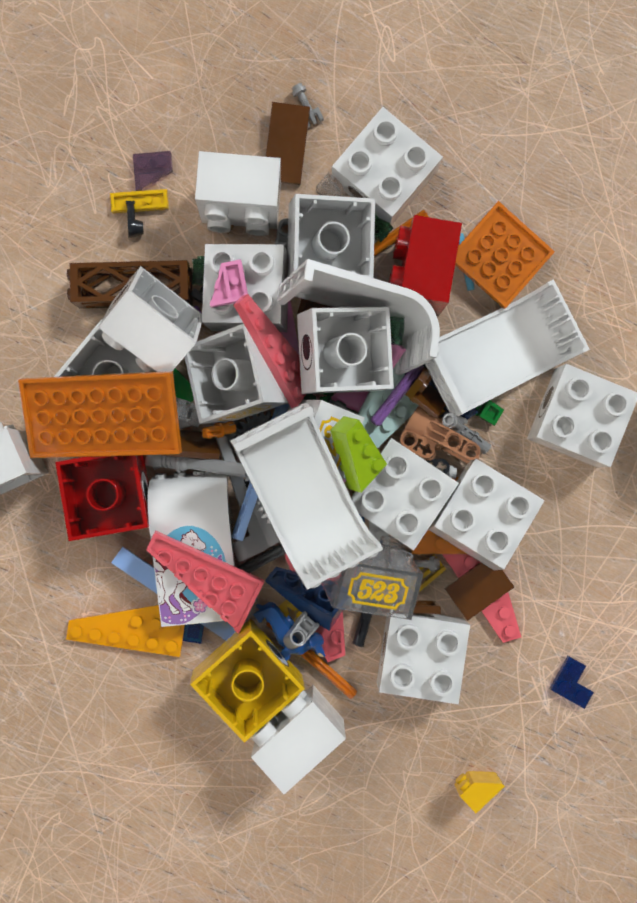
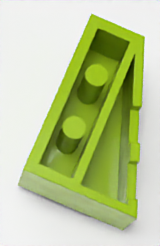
(357, 452)

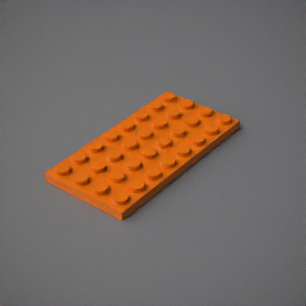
(101, 415)

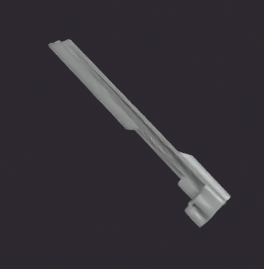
(260, 532)

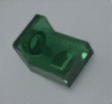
(381, 229)

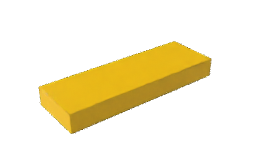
(144, 200)

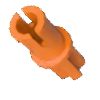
(219, 430)

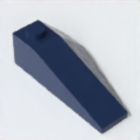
(311, 600)

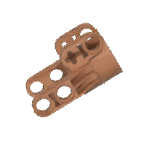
(434, 435)

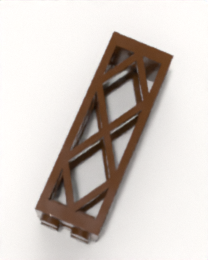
(81, 272)

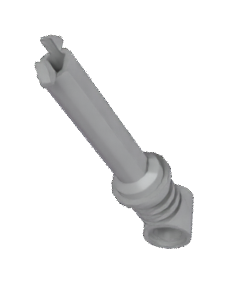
(209, 465)

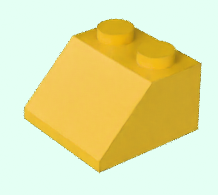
(478, 788)

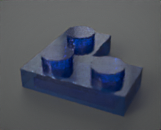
(566, 683)

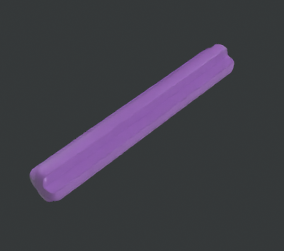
(396, 395)

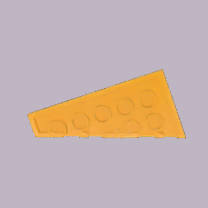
(129, 629)

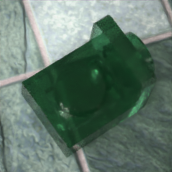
(198, 271)

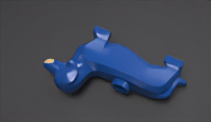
(281, 625)

